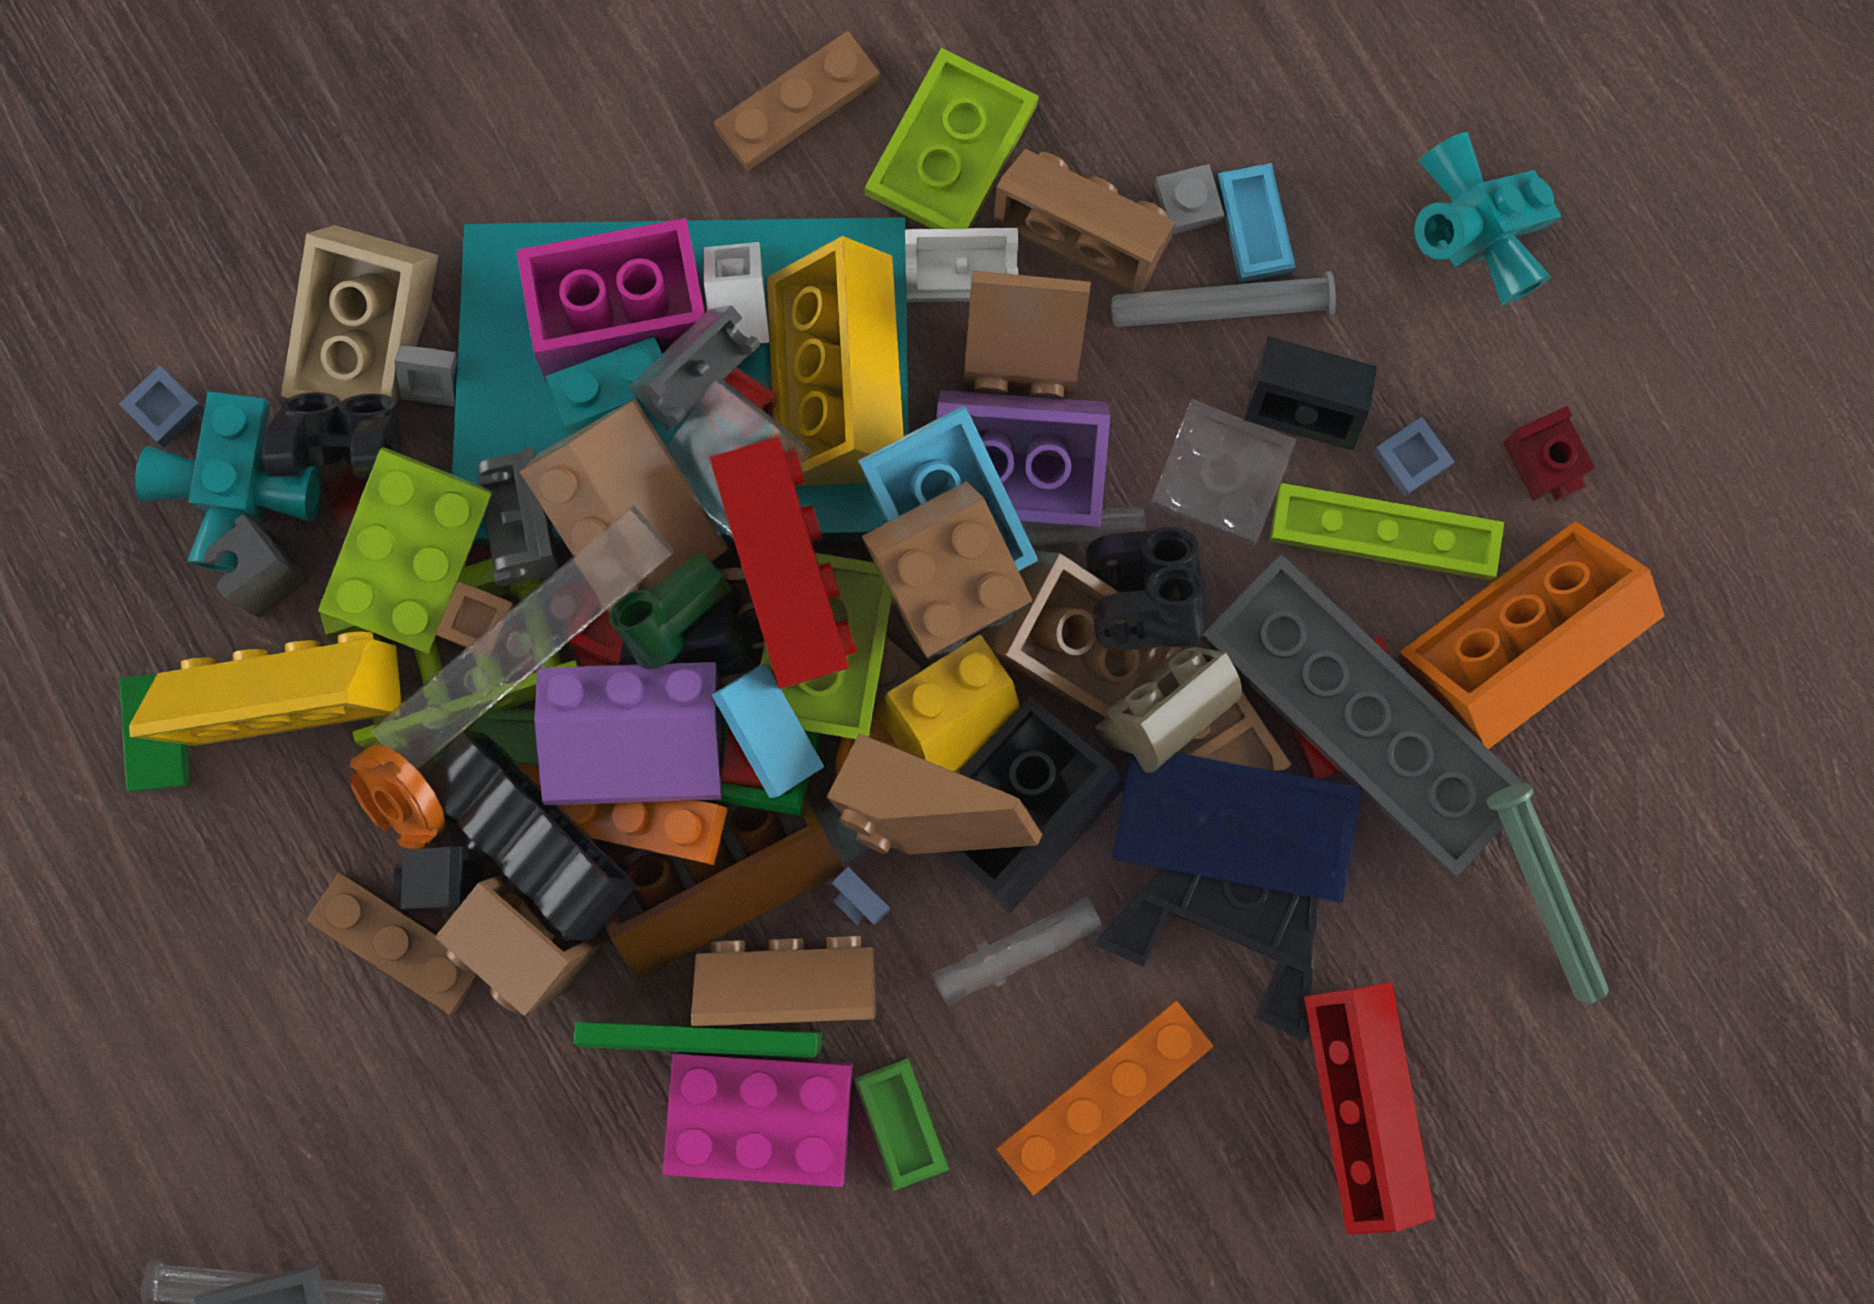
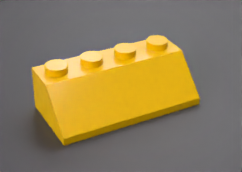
(836, 357)
(271, 692)

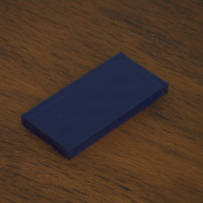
(1239, 825)

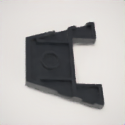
(1253, 917)

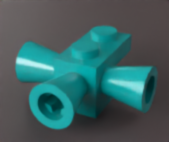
(1485, 218)
(227, 476)

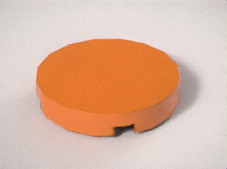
(397, 796)

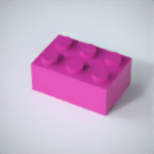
(609, 292)
(758, 1119)

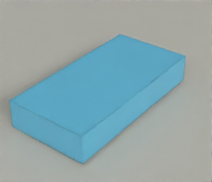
(1255, 223)
(767, 731)

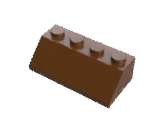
(688, 903)

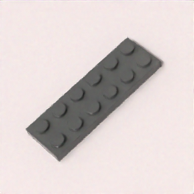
(1364, 714)

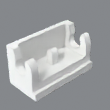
(943, 260)

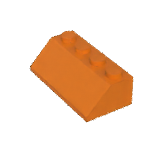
(1534, 632)

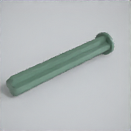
(1549, 891)

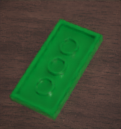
(698, 1038)

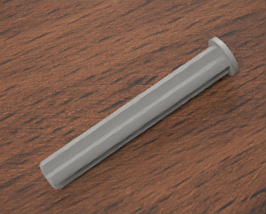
(1225, 302)

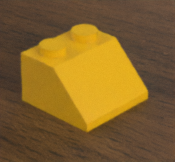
(950, 706)

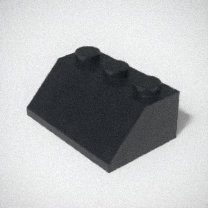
(1058, 782)

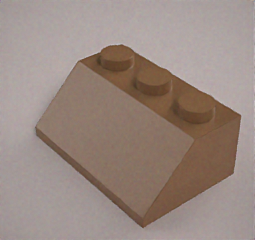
(1082, 220)
(607, 470)
(784, 983)

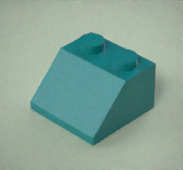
(601, 386)

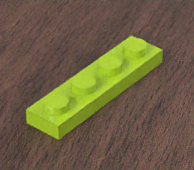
(1386, 532)

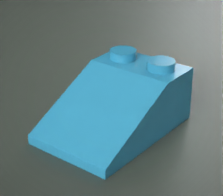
(937, 461)

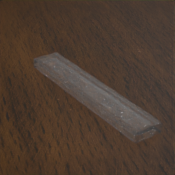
(524, 638)

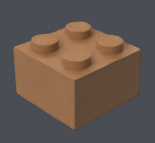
(947, 568)
(511, 948)

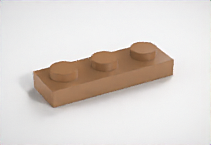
(797, 101)
(391, 942)

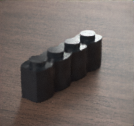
(532, 842)

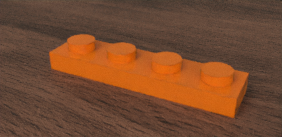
(664, 827)
(1104, 1097)

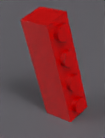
(780, 562)
(1369, 1109)

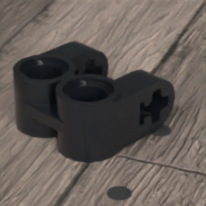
(323, 430)
(1173, 593)

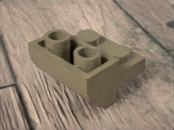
(1172, 707)

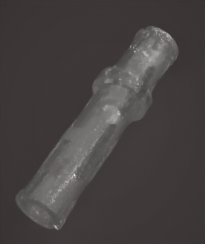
(1026, 946)

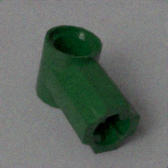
(655, 619)

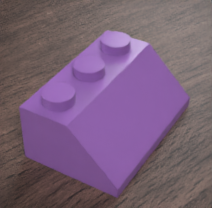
(1043, 451)
(628, 734)

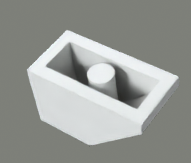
(736, 278)

